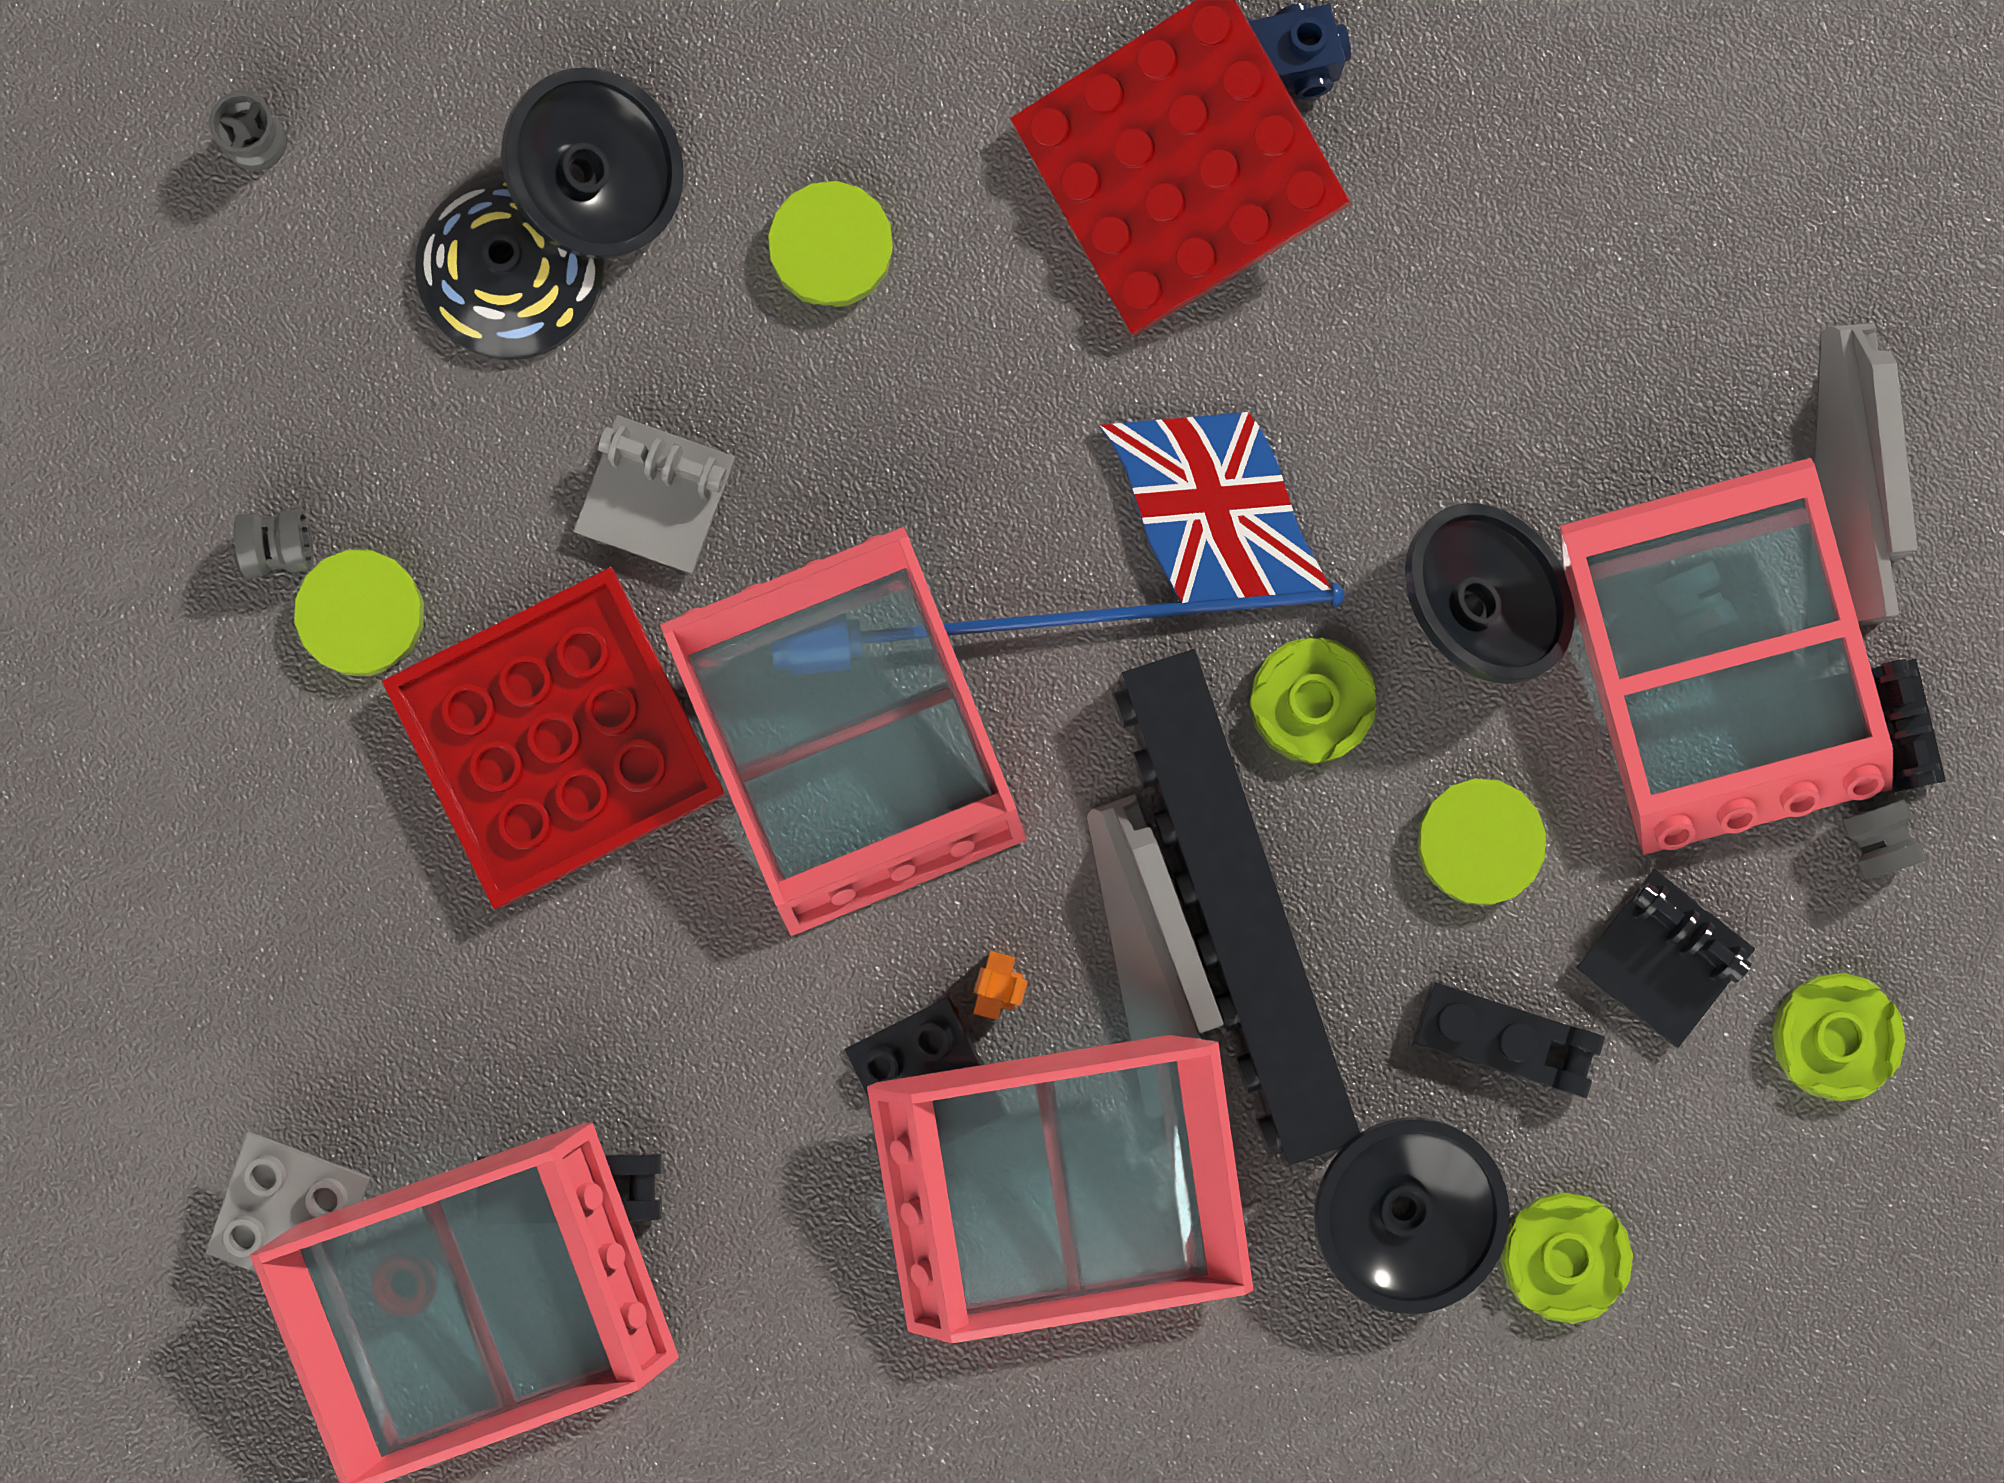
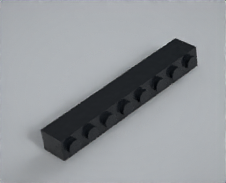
(1237, 907)

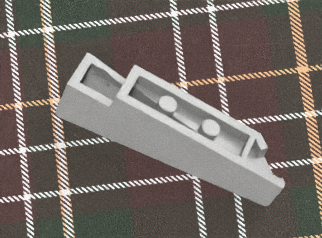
(1864, 465)
(1151, 942)

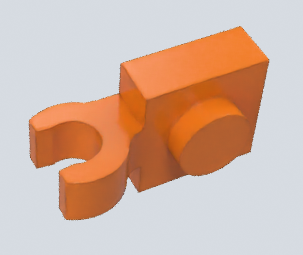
(998, 986)

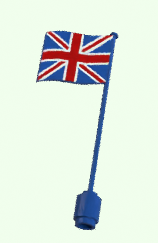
(1211, 519)

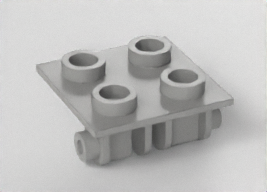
(654, 494)
(275, 1191)

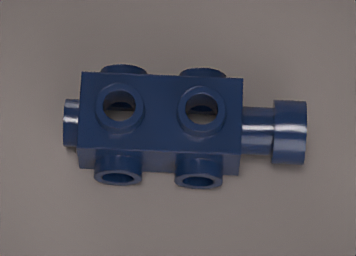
(1300, 66)

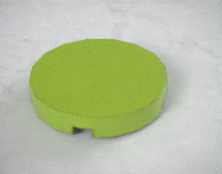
(830, 244)
(359, 612)
(1313, 700)
(1481, 842)
(1838, 1037)
(1566, 1257)

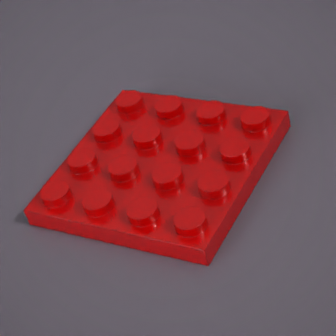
(1180, 161)
(553, 738)

